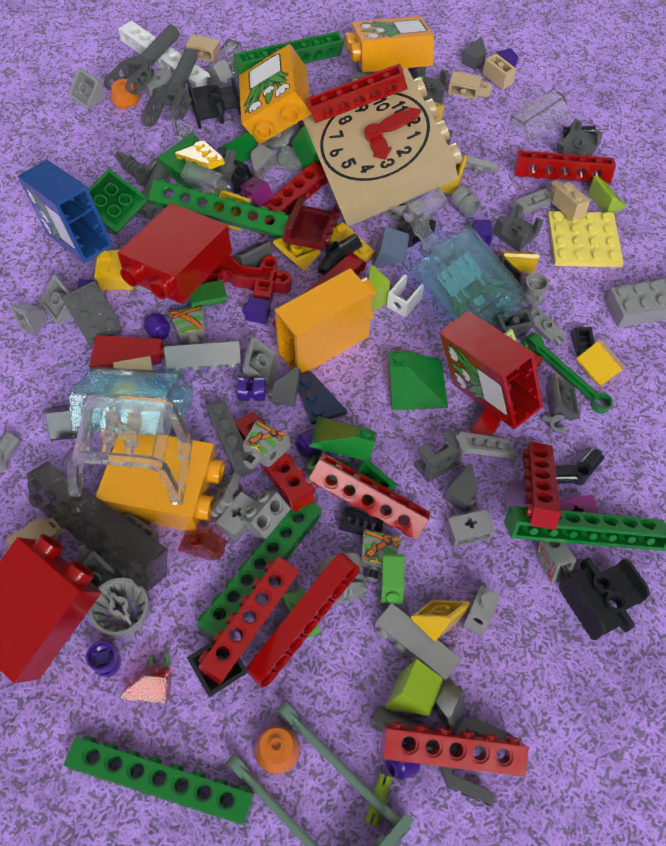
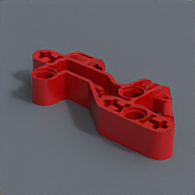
(263, 280)

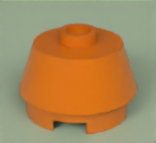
(121, 97)
(277, 749)

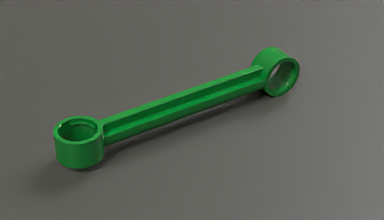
(536, 344)

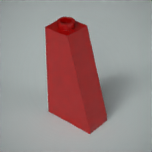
(115, 349)

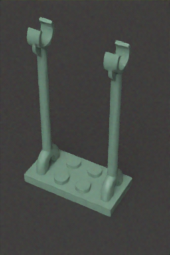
(286, 712)

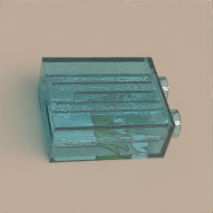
(470, 278)
(132, 383)

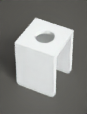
(406, 306)

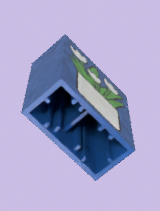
(66, 210)

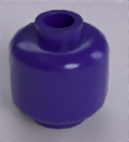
(157, 326)
(303, 443)
(400, 769)

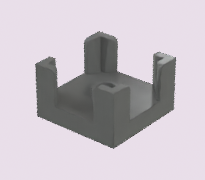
(434, 87)
(579, 141)
(516, 230)
(443, 461)

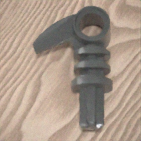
(228, 168)
(139, 171)

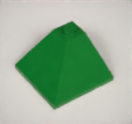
(175, 166)
(116, 200)
(416, 381)
(343, 439)

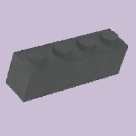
(228, 436)

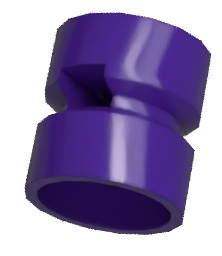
(258, 388)
(103, 659)

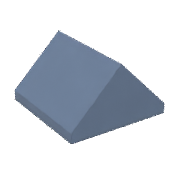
(391, 247)

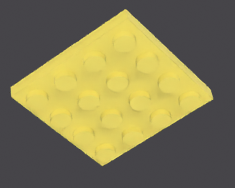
(585, 241)

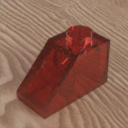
(203, 544)
(150, 685)

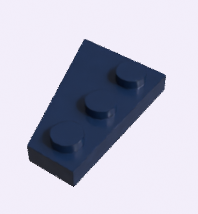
(318, 399)

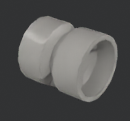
(466, 201)
(535, 288)

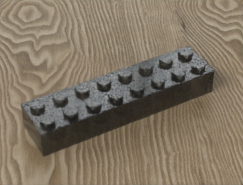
(98, 527)

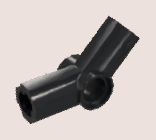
(338, 251)
(586, 466)

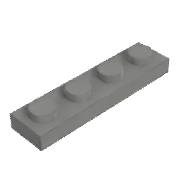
(485, 445)

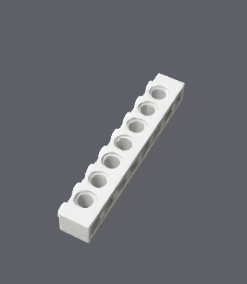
(140, 39)

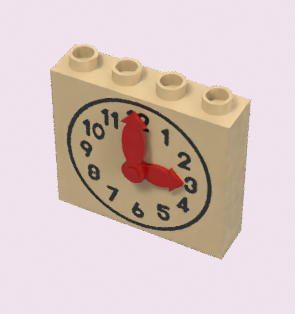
(385, 152)

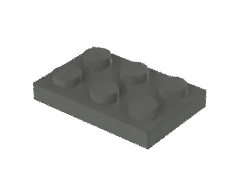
(91, 312)

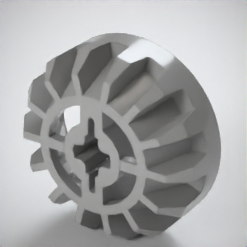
(112, 593)

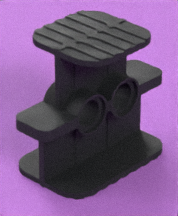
(212, 101)
(591, 603)

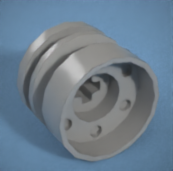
(357, 588)

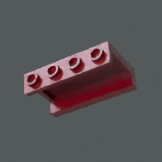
(310, 226)

